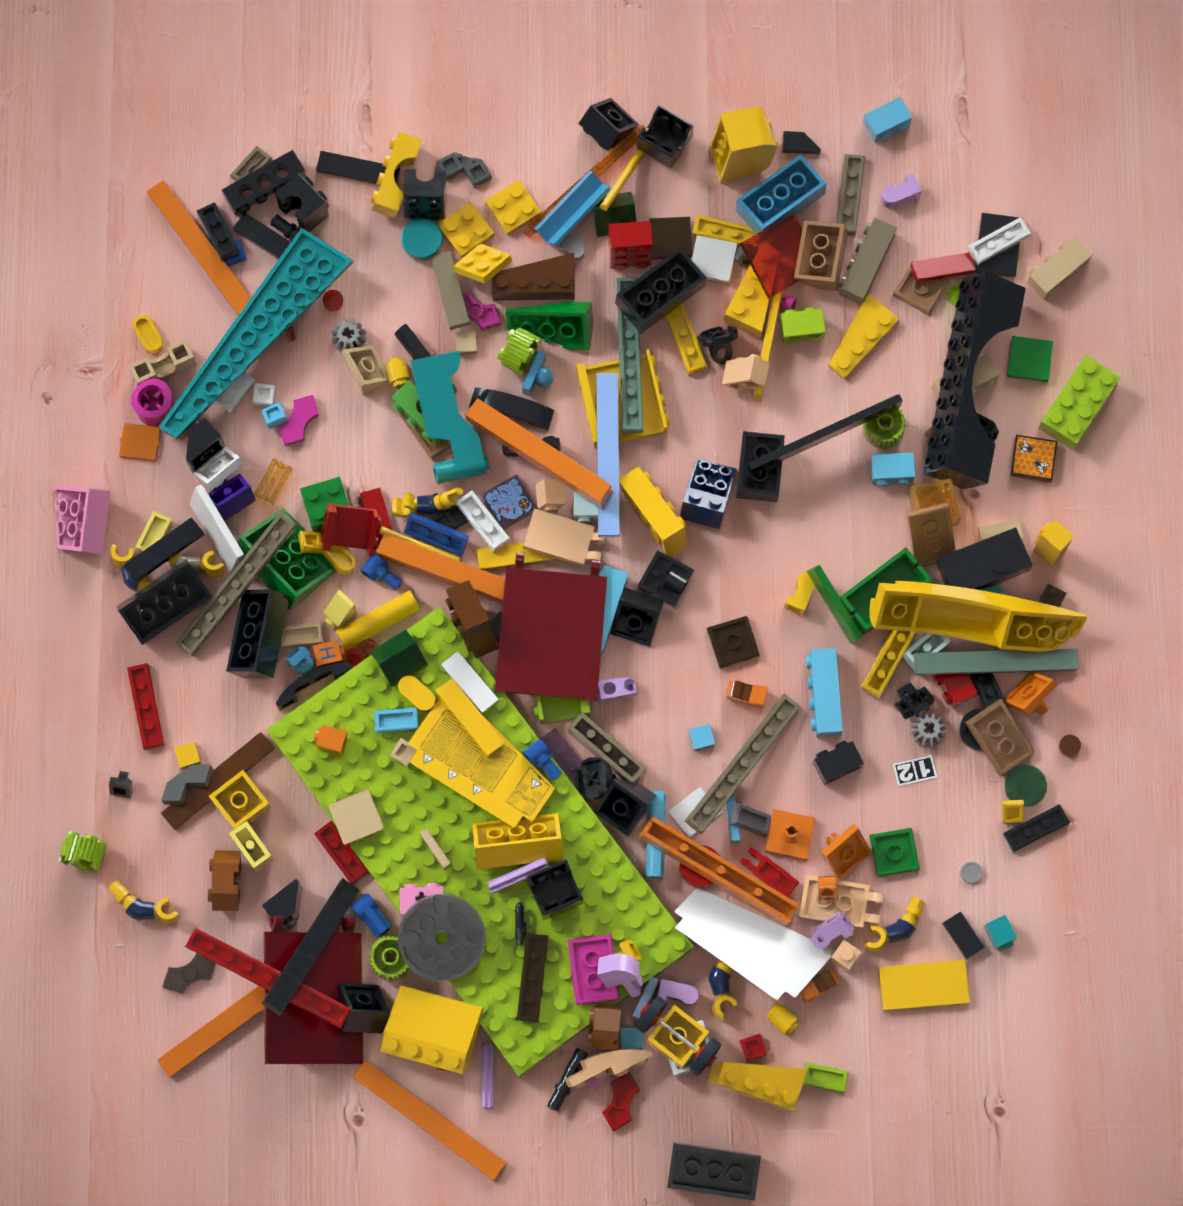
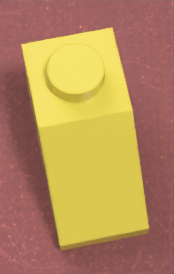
(339, 611)
(251, 846)

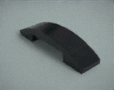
(515, 407)
(288, 696)

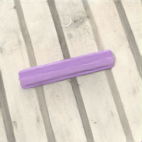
(516, 876)
(487, 1075)

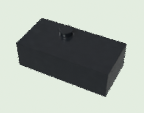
(660, 290)
(986, 562)
(164, 602)
(258, 633)
(714, 1171)

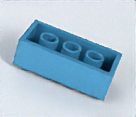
(781, 195)

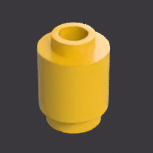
(397, 372)
(783, 1019)

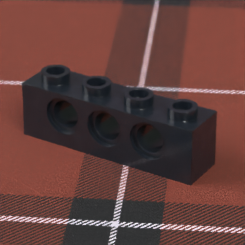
(288, 162)

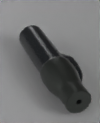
(520, 925)

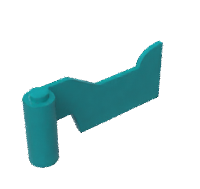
(443, 418)

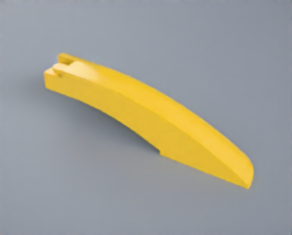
(973, 616)

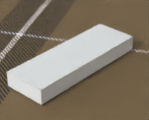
(999, 241)
(482, 521)
(470, 682)

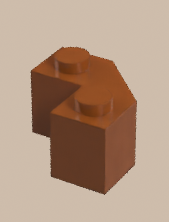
(225, 880)
(605, 1027)

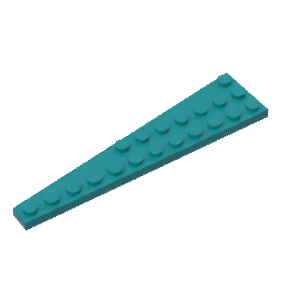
(284, 295)

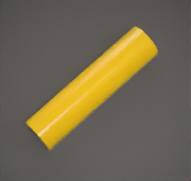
(377, 620)
(886, 662)

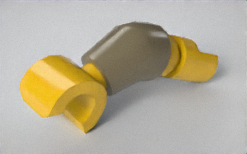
(199, 565)

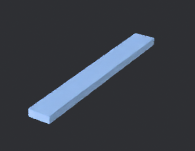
(608, 451)

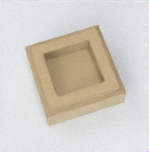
(466, 342)
(403, 753)

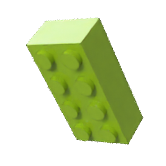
(1079, 402)

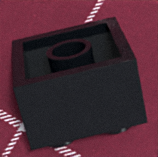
(607, 123)
(202, 444)
(636, 616)
(624, 805)
(286, 904)
(367, 1005)

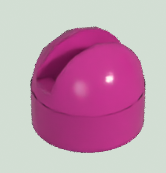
(788, 303)

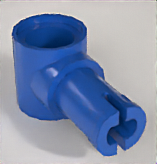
(377, 569)
(539, 755)

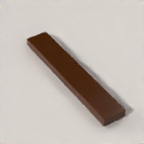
(198, 797)

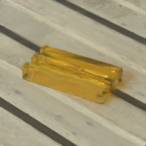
(281, 465)

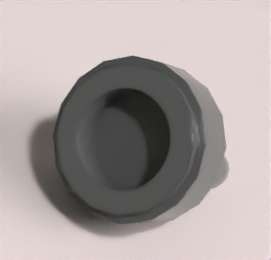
(741, 258)

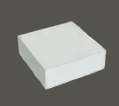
(264, 394)

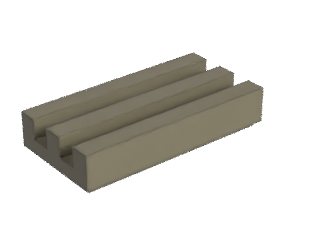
(243, 164)

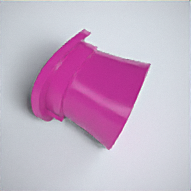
(152, 401)

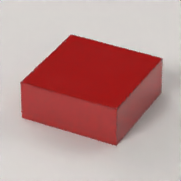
(753, 1047)

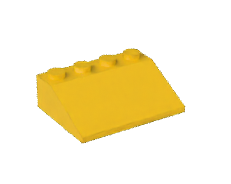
(432, 1029)

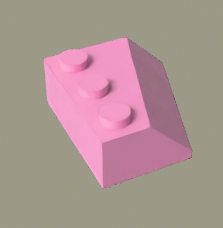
(81, 518)

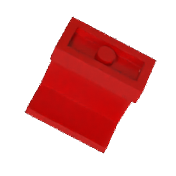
(350, 528)

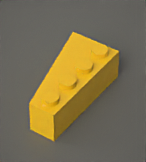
(748, 306)
(654, 511)
(763, 1083)

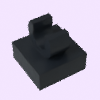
(121, 786)

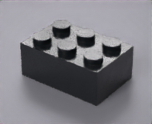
(765, 483)

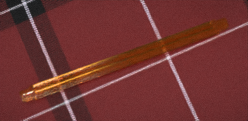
(597, 169)

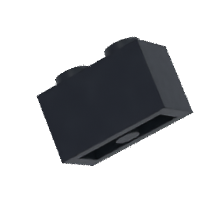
(838, 762)

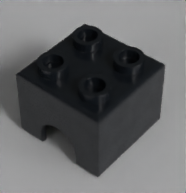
(665, 136)
(302, 196)
(424, 198)
(554, 889)

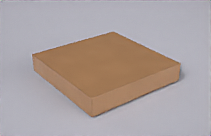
(922, 294)

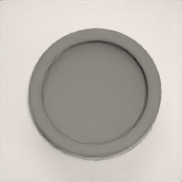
(971, 872)

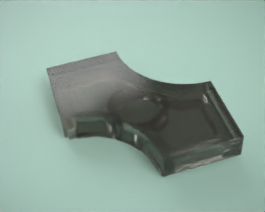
(182, 977)

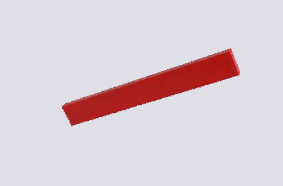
(265, 976)

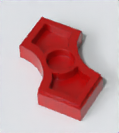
(617, 1112)

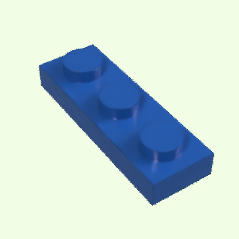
(436, 534)

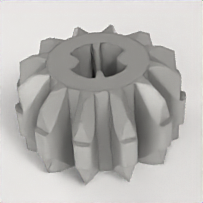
(351, 328)
(919, 727)

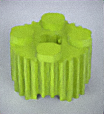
(519, 350)
(885, 437)
(82, 852)
(378, 959)

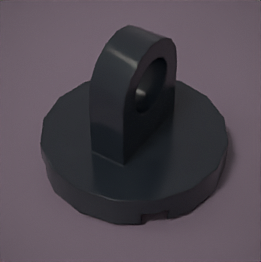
(717, 339)
(593, 778)

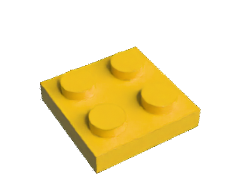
(513, 207)
(465, 229)
(482, 263)

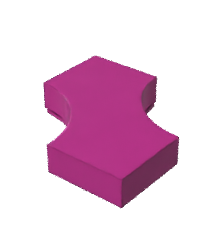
(484, 315)
(303, 412)

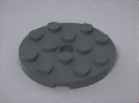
(436, 915)

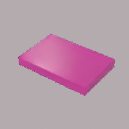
(584, 966)

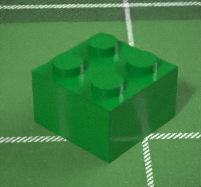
(318, 496)

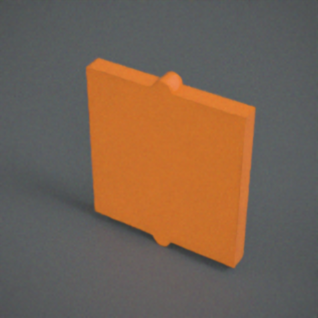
(139, 442)

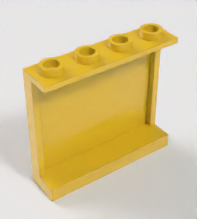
(654, 419)

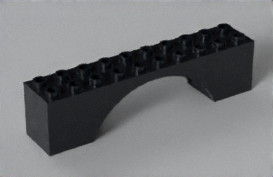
(957, 440)

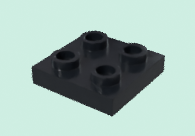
(665, 578)

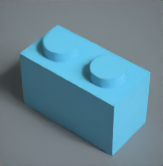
(887, 120)
(892, 469)

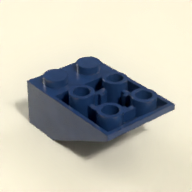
(707, 493)

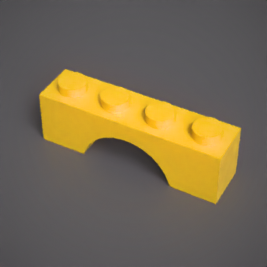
(403, 153)

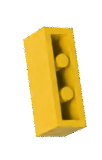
(1052, 542)

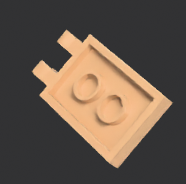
(562, 538)
(852, 901)

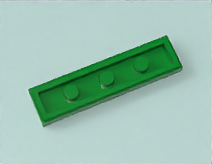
(834, 603)

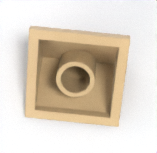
(365, 368)

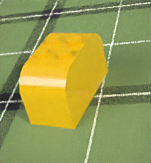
(742, 143)

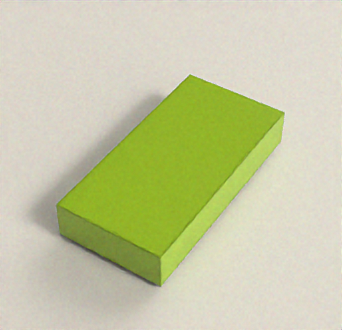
(825, 1077)

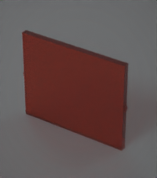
(775, 254)

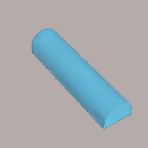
(655, 857)

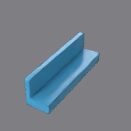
(572, 209)

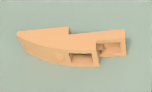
(614, 1061)

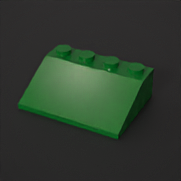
(289, 569)

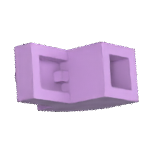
(618, 970)

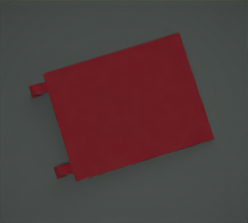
(551, 632)
(296, 1033)

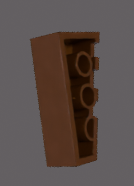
(537, 281)

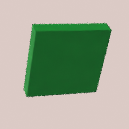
(1030, 358)
(894, 852)

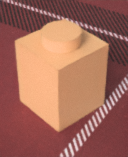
(550, 495)
(845, 956)

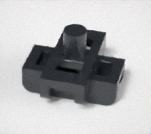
(913, 697)

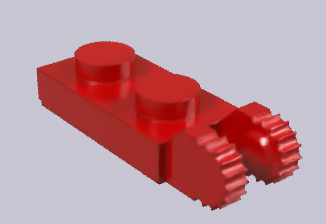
(770, 873)

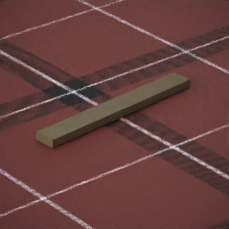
(237, 583)
(742, 764)

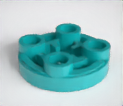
(421, 239)

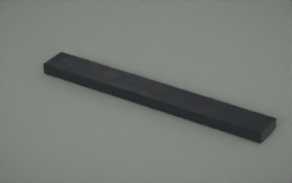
(824, 434)
(310, 947)

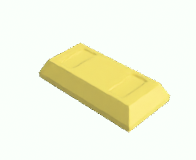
(154, 530)

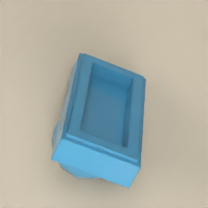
(537, 374)
(300, 660)

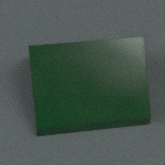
(620, 211)
(399, 657)

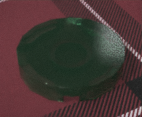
(1026, 784)

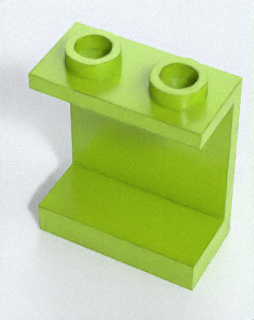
(559, 709)

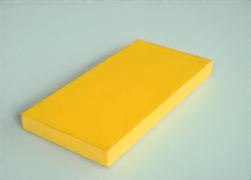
(924, 985)

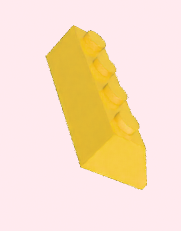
(529, 841)

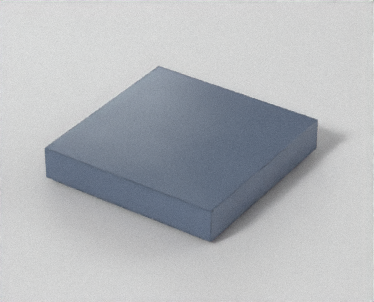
(646, 998)

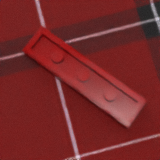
(145, 706)

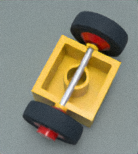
(678, 1036)

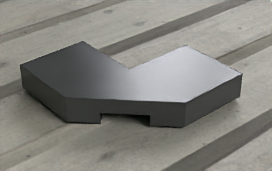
(473, 168)
(190, 777)

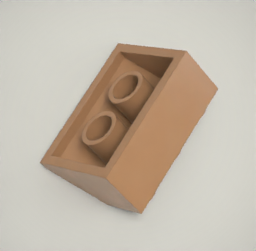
(821, 254)

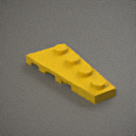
(865, 332)

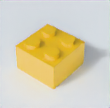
(239, 800)

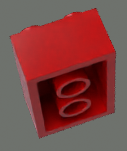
(630, 245)

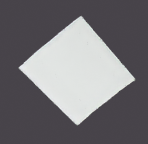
(684, 808)

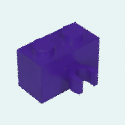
(232, 496)

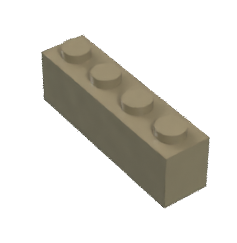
(868, 260)
(605, 747)

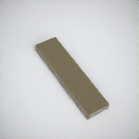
(850, 192)
(450, 290)

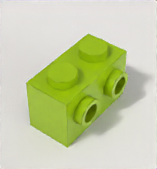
(802, 325)

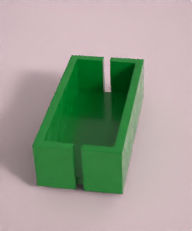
(895, 569)

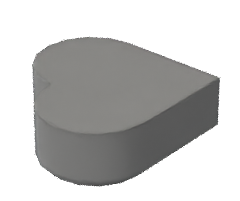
(574, 245)

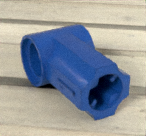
(369, 912)

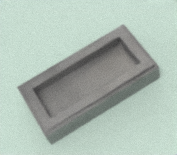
(750, 819)

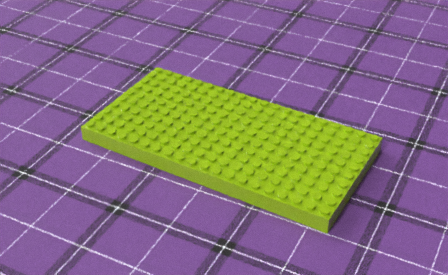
(410, 800)

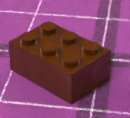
(471, 619)

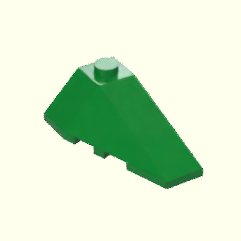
(560, 323)

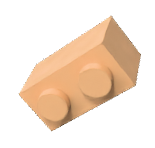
(745, 373)

